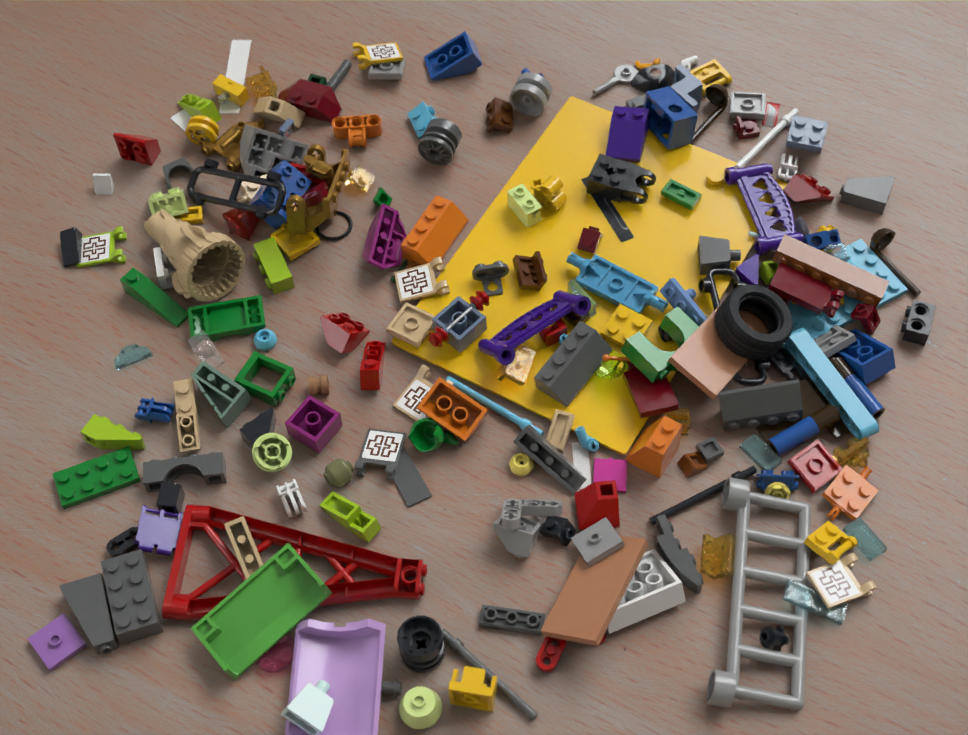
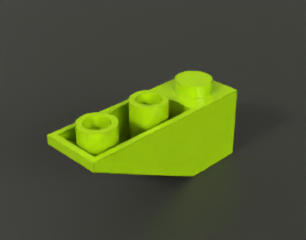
(199, 106)
(109, 436)

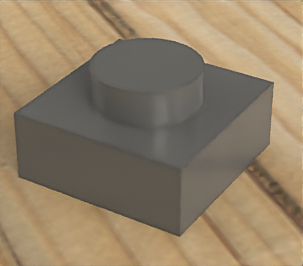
(709, 449)

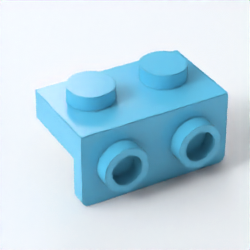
(420, 118)

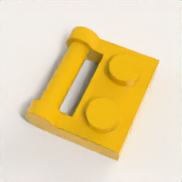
(709, 72)
(827, 536)

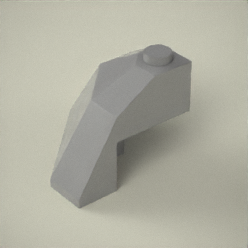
(264, 150)

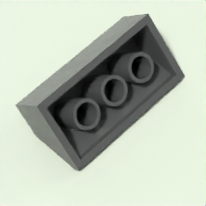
(572, 364)
(761, 405)

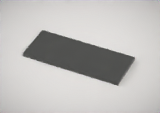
(410, 481)

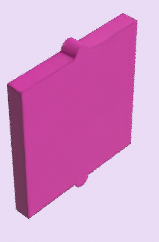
(609, 470)

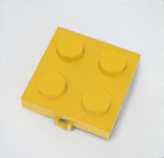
(294, 244)
(625, 324)

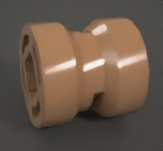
(318, 385)

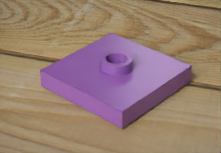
(57, 642)

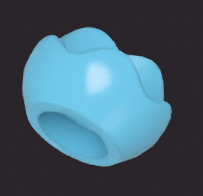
(268, 343)

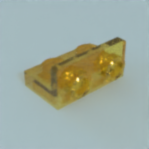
(261, 84)
(520, 367)

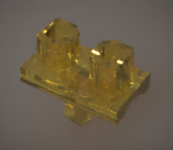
(855, 454)

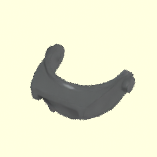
(171, 168)

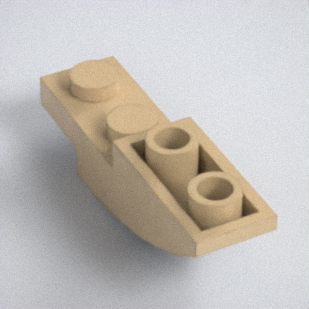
(187, 415)

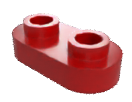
(551, 653)

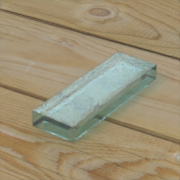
(811, 601)

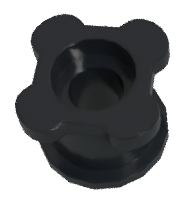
(773, 638)

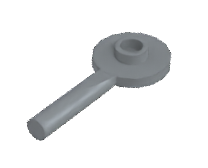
(622, 74)

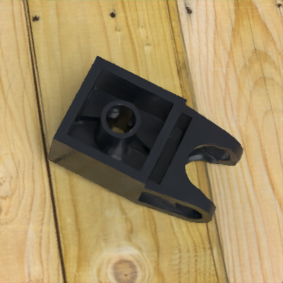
(619, 180)

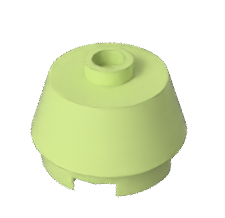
(271, 452)
(420, 707)

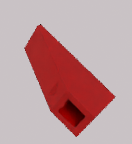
(372, 366)

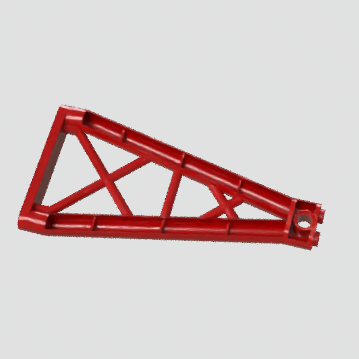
(201, 517)

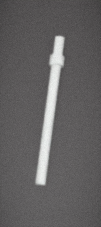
(784, 122)

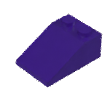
(628, 133)

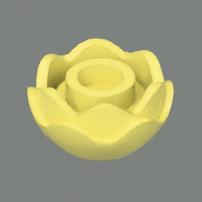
(521, 469)
(778, 490)

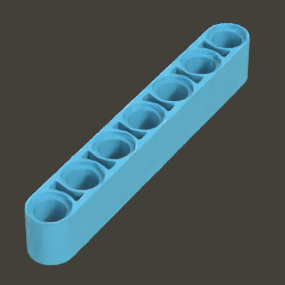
(831, 384)

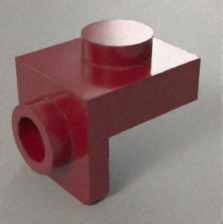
(589, 239)

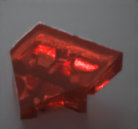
(241, 222)

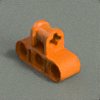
(357, 128)

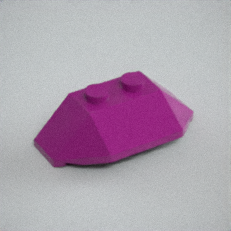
(385, 239)

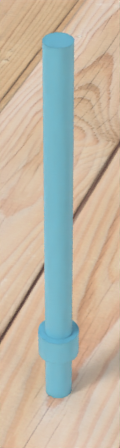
(492, 405)

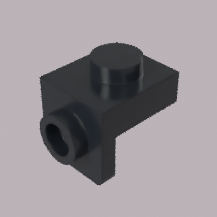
(558, 528)

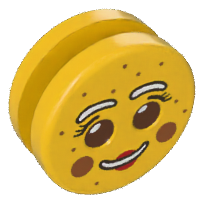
(202, 129)

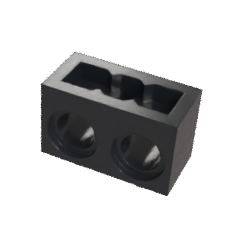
(918, 322)

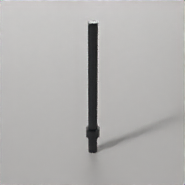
(702, 495)

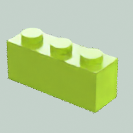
(273, 266)

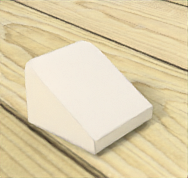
(103, 184)

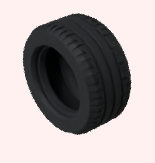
(739, 336)

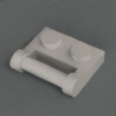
(835, 340)

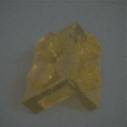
(717, 555)

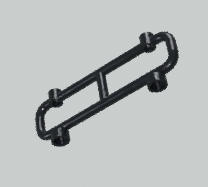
(210, 167)
(707, 285)

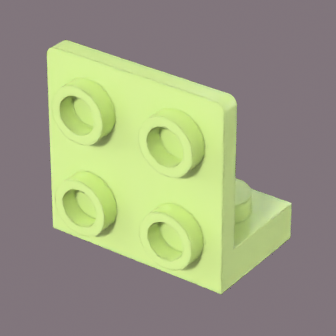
(172, 202)

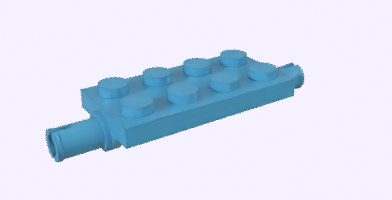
(616, 284)

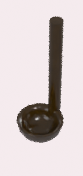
(719, 97)
(881, 240)

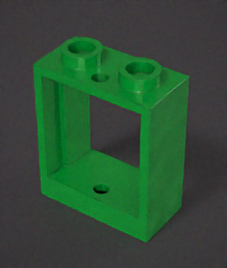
(253, 366)

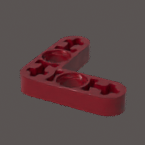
(315, 194)

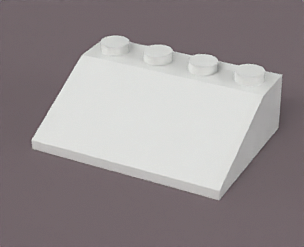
(648, 593)

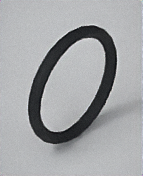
(341, 236)

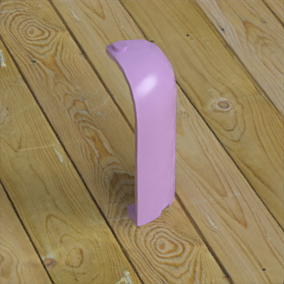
(352, 666)

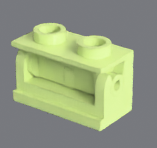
(524, 205)

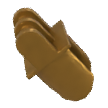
(318, 168)

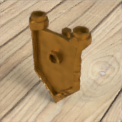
(229, 144)

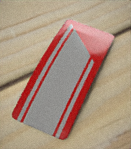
(771, 114)

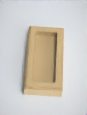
(560, 429)

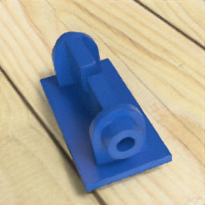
(786, 477)

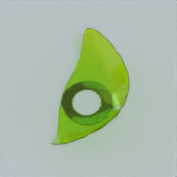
(609, 369)

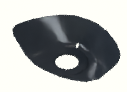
(645, 82)

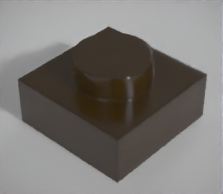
(574, 318)

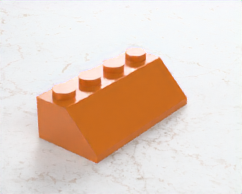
(434, 231)

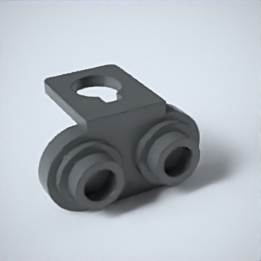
(489, 273)

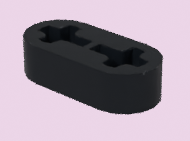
(124, 542)

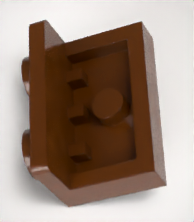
(499, 115)
(530, 271)

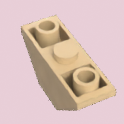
(278, 110)

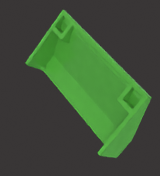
(261, 611)

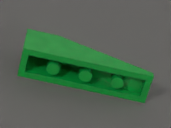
(153, 297)

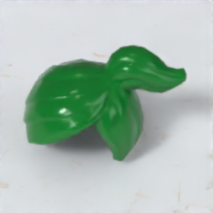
(429, 436)

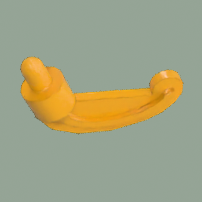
(642, 66)

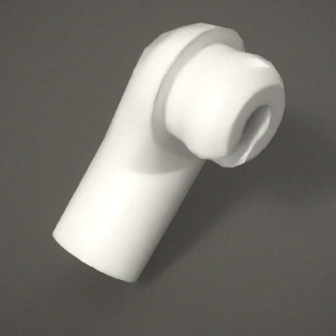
(687, 63)

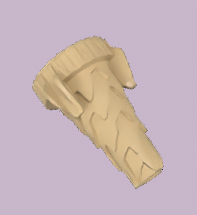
(204, 261)

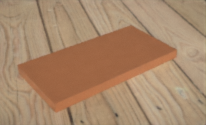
(706, 358)
(594, 595)

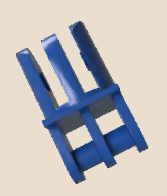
(154, 411)

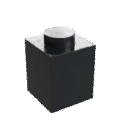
(171, 497)

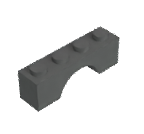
(208, 466)

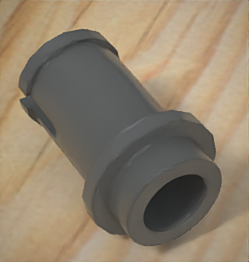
(391, 688)

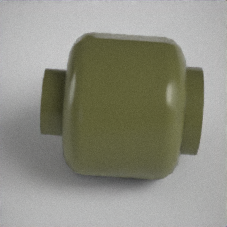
(338, 473)

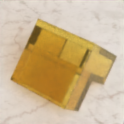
(681, 416)

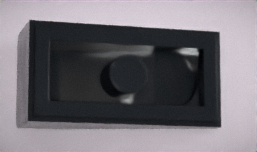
(71, 246)

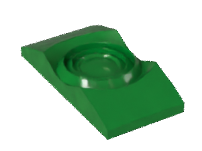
(227, 317)

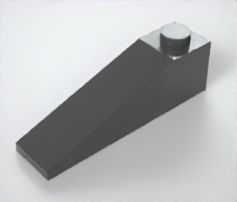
(549, 458)

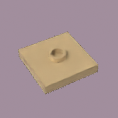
(411, 325)

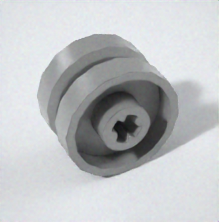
(530, 94)

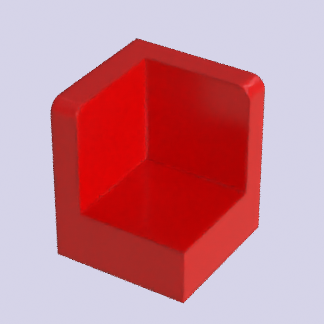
(552, 333)

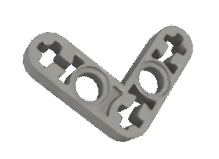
(515, 508)

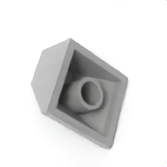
(521, 540)

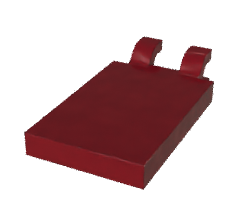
(805, 290)
(648, 396)

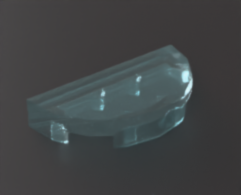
(131, 354)

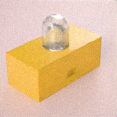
(230, 91)

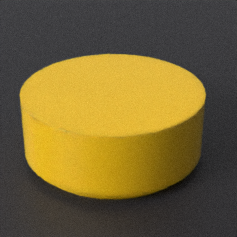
(715, 176)

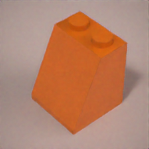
(656, 446)

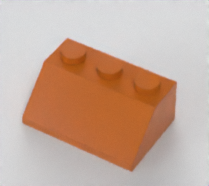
(453, 409)

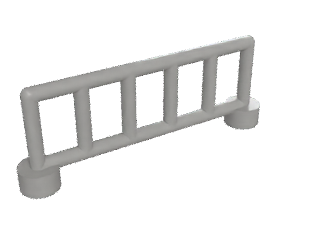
(724, 685)

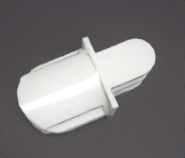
(787, 170)
(290, 496)

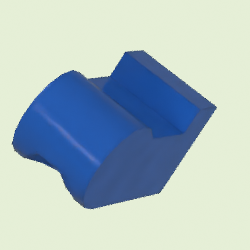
(821, 239)

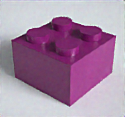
(314, 424)

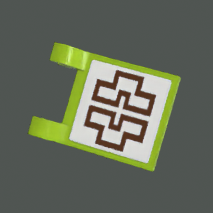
(101, 248)

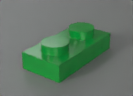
(681, 194)

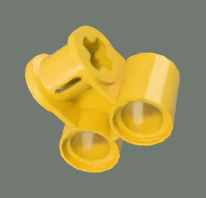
(549, 192)

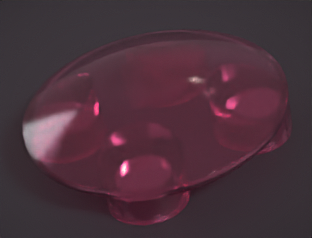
(278, 656)

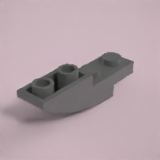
(677, 559)

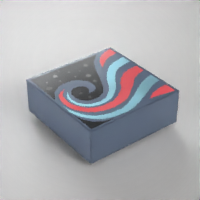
(287, 128)

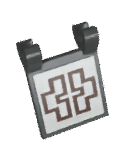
(381, 449)

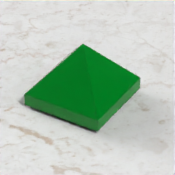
(382, 197)

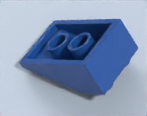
(453, 58)
(867, 357)

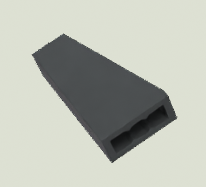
(92, 609)

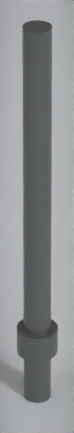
(458, 647)

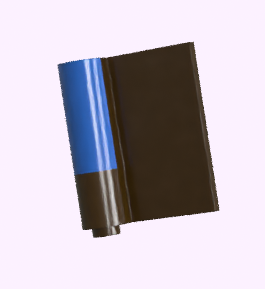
(858, 387)
(816, 418)

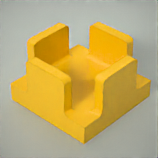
(471, 690)

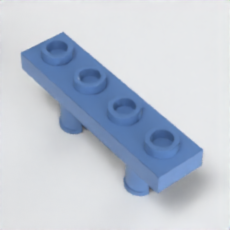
(683, 299)

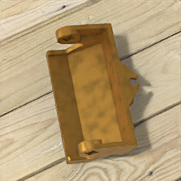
(306, 220)

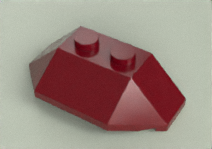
(312, 98)

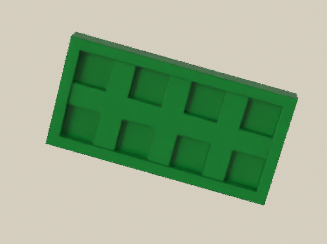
(96, 477)

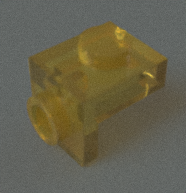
(360, 178)

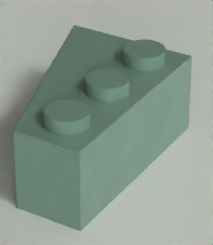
(221, 392)

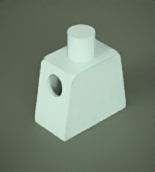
(310, 708)

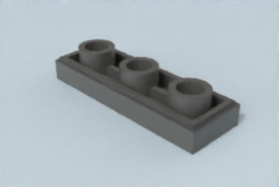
(524, 622)

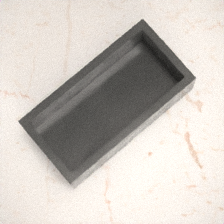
(131, 597)

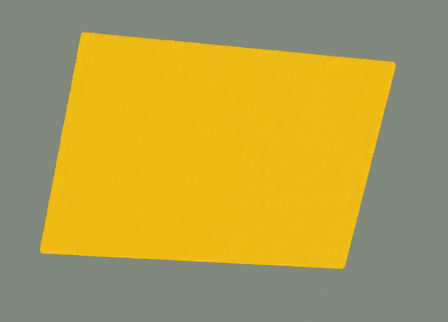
(661, 250)

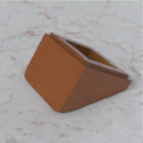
(692, 464)

